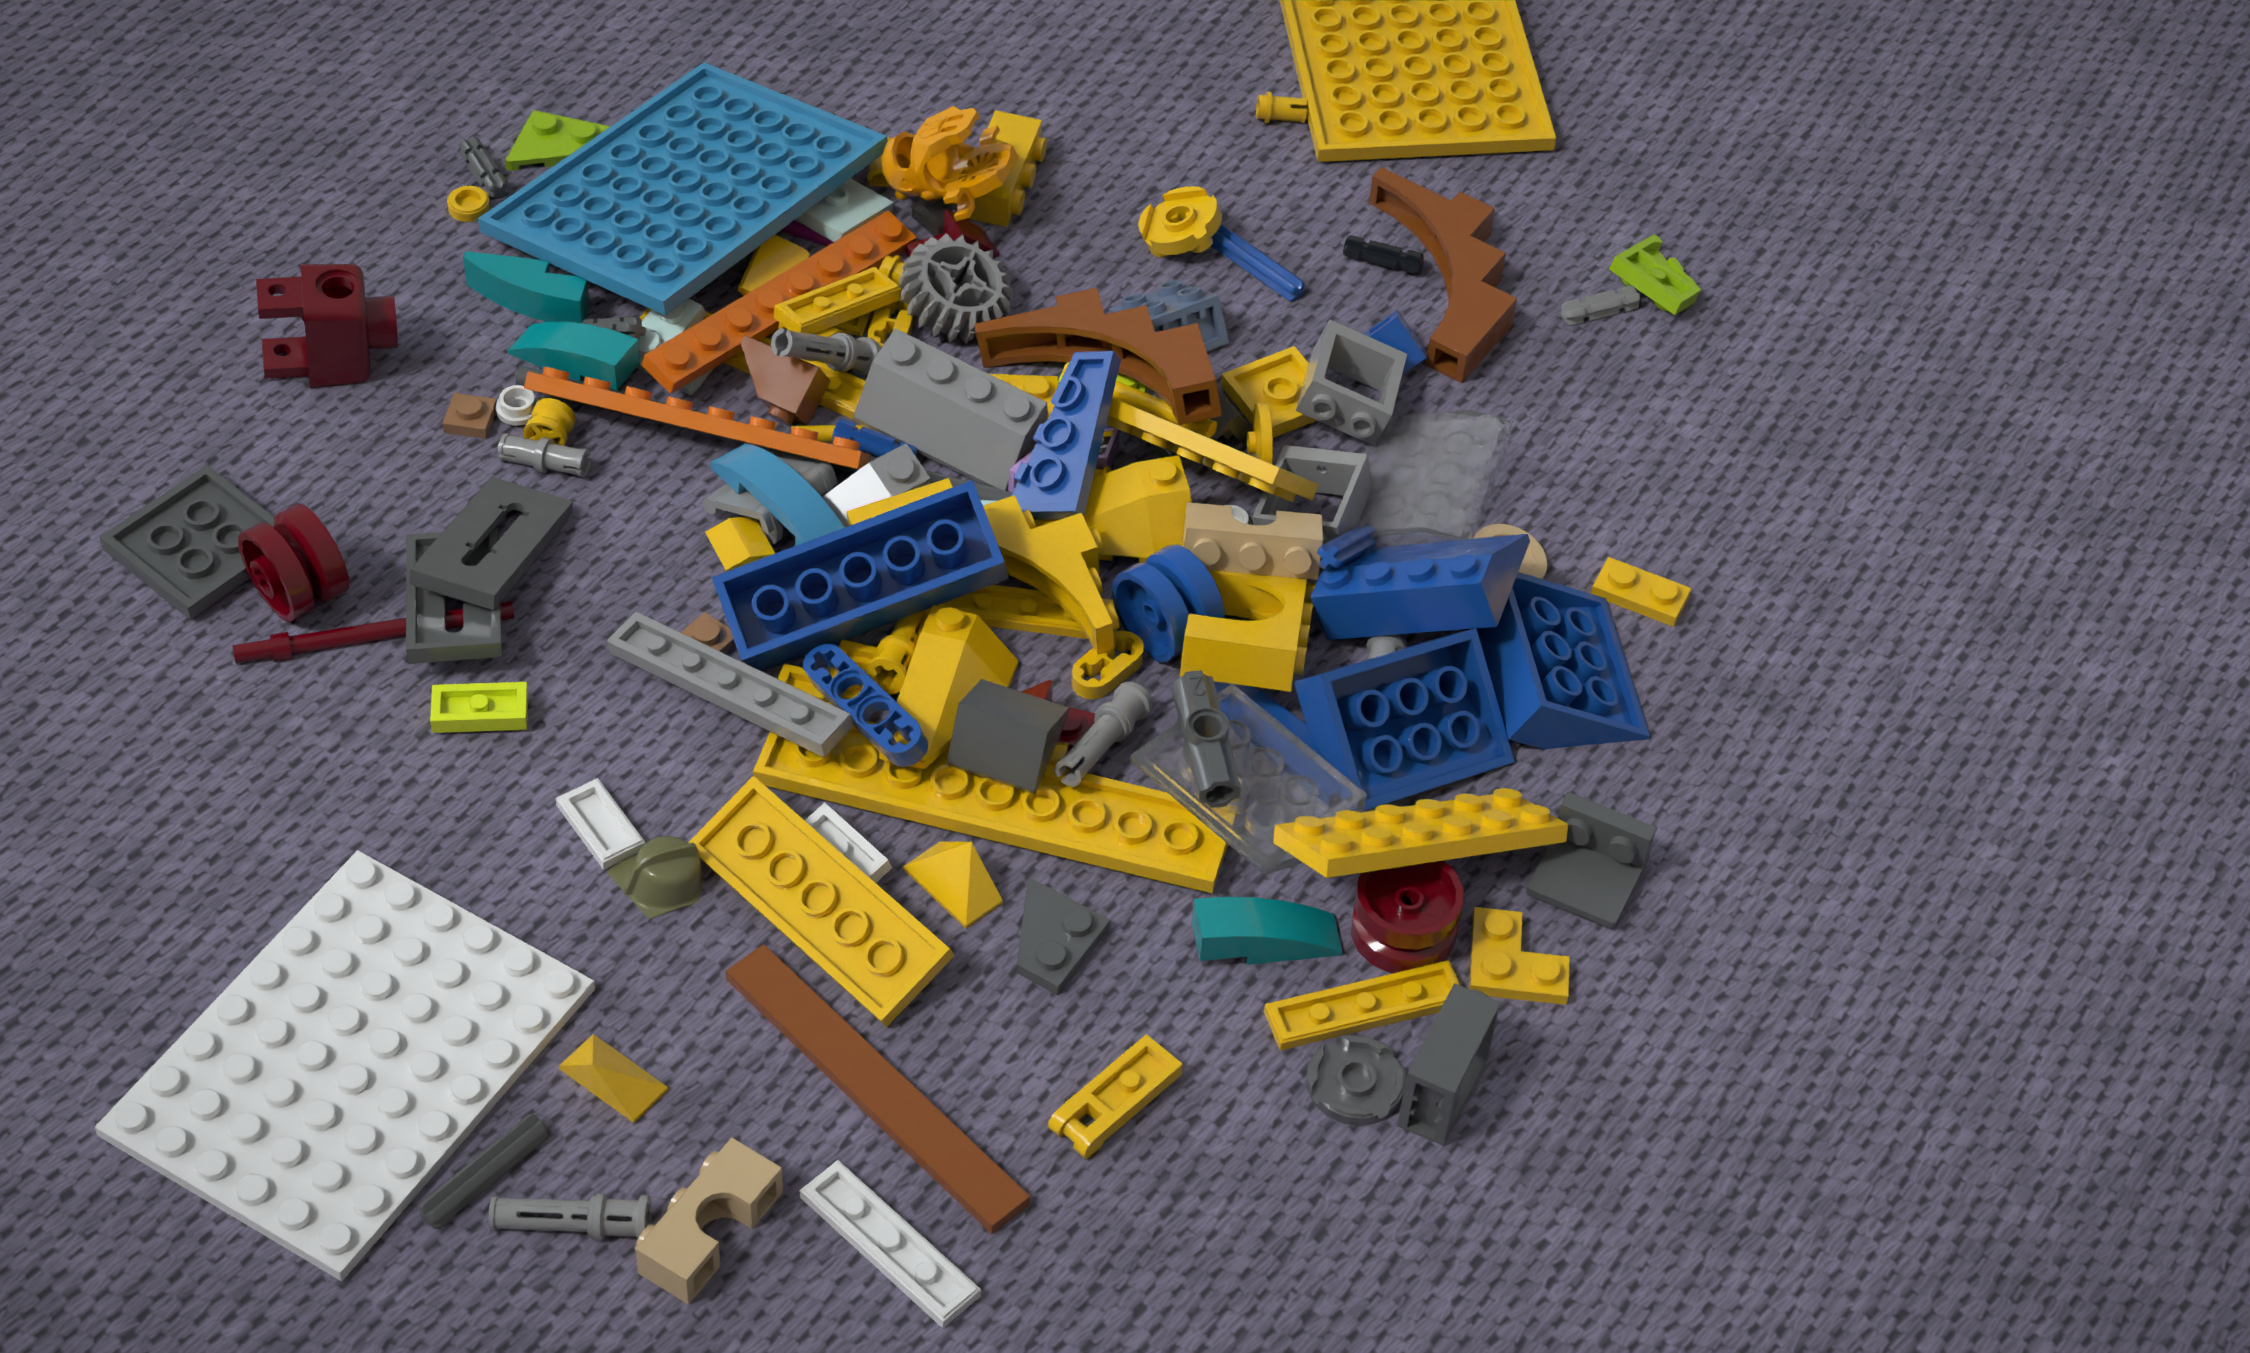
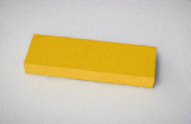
(838, 302)

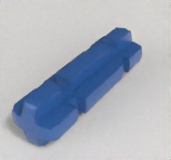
(870, 440)

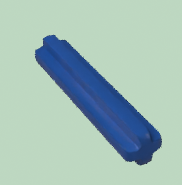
(1258, 264)
(1346, 547)

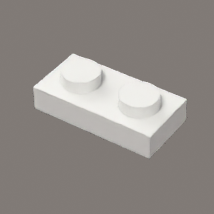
(849, 842)

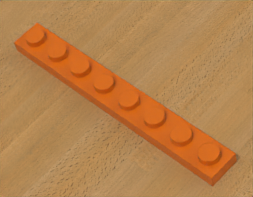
(752, 315)
(680, 413)

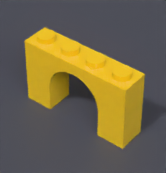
(1257, 651)

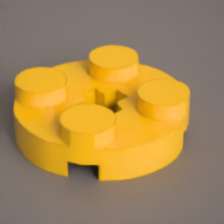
(1165, 231)

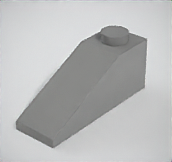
(879, 479)

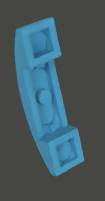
(778, 490)

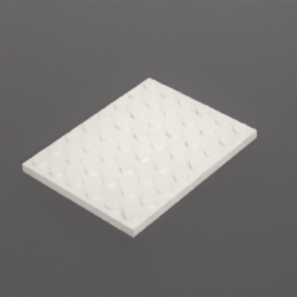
(346, 1063)

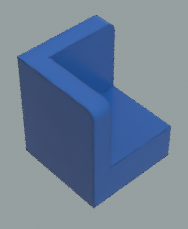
(1397, 333)

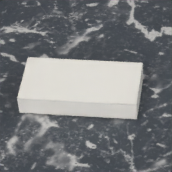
(600, 823)

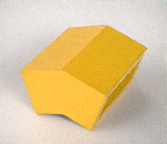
(739, 542)

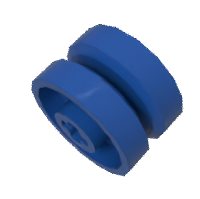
(1160, 595)

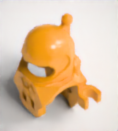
(943, 166)

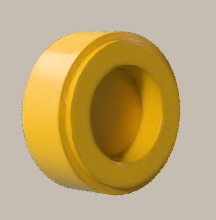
(468, 203)

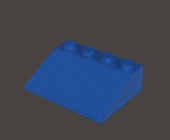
(1420, 587)
(1560, 669)
(1408, 718)

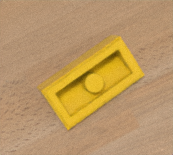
(769, 261)

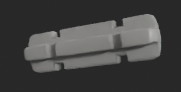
(1600, 305)

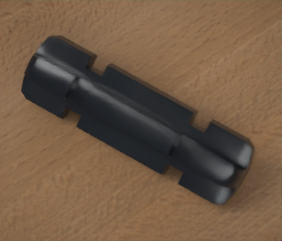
(1383, 254)

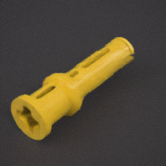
(896, 653)

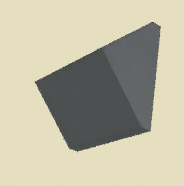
(1005, 735)

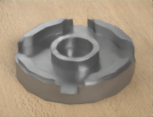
(1356, 1094)

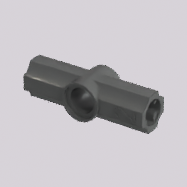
(1206, 739)

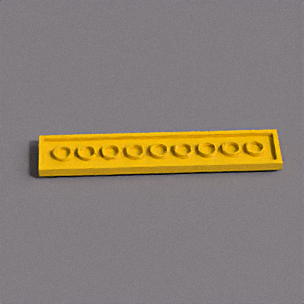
(1090, 823)

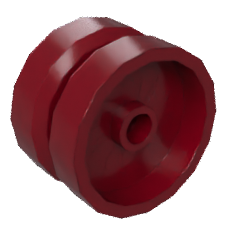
(293, 562)
(1407, 915)

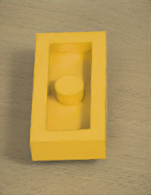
(1641, 591)

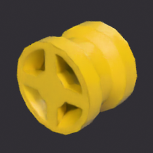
(550, 420)

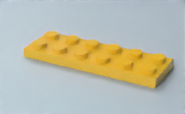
(1209, 452)
(1419, 833)
(821, 901)

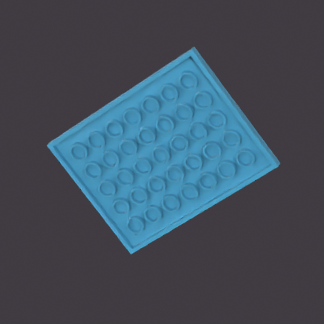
(683, 187)

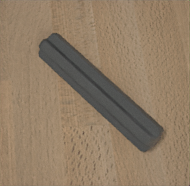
(483, 1171)

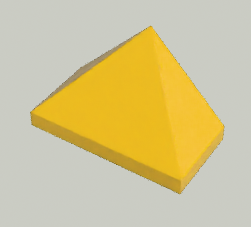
(956, 880)
(613, 1078)

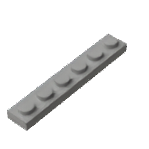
(730, 684)

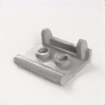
(815, 472)

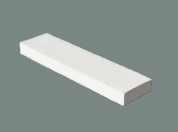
(890, 1243)

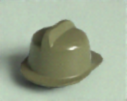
(661, 876)

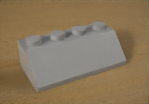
(949, 410)

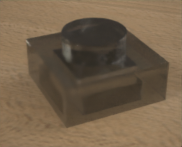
(931, 214)

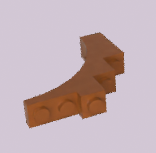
(1471, 269)
(1166, 361)

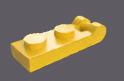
(1116, 1095)

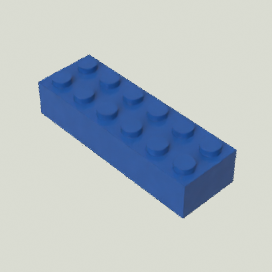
(861, 577)

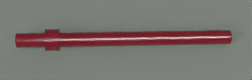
(282, 646)

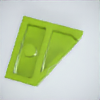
(550, 139)
(1655, 276)

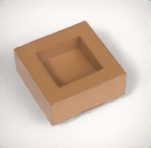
(469, 415)
(711, 633)

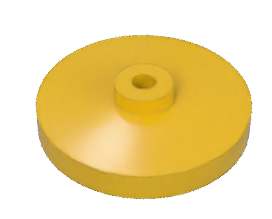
(1260, 439)

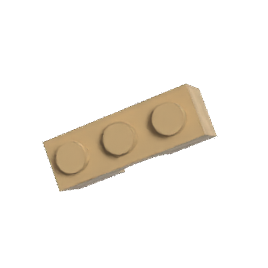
(1275, 549)
(729, 1185)

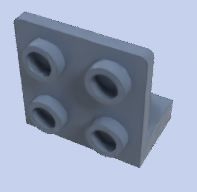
(1179, 306)

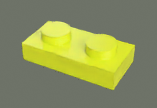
(479, 707)

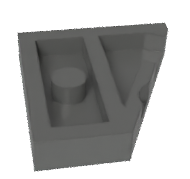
(1055, 936)

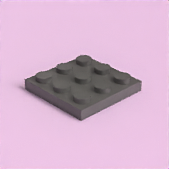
(188, 541)

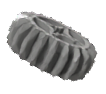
(932, 276)

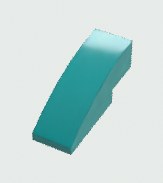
(527, 287)
(579, 350)
(1262, 930)

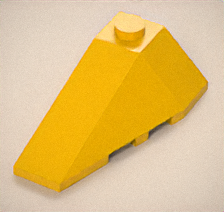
(1138, 508)
(946, 664)

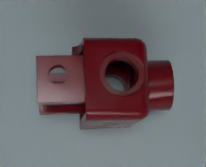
(337, 322)

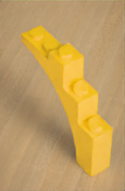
(1052, 557)

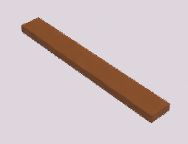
(878, 1089)

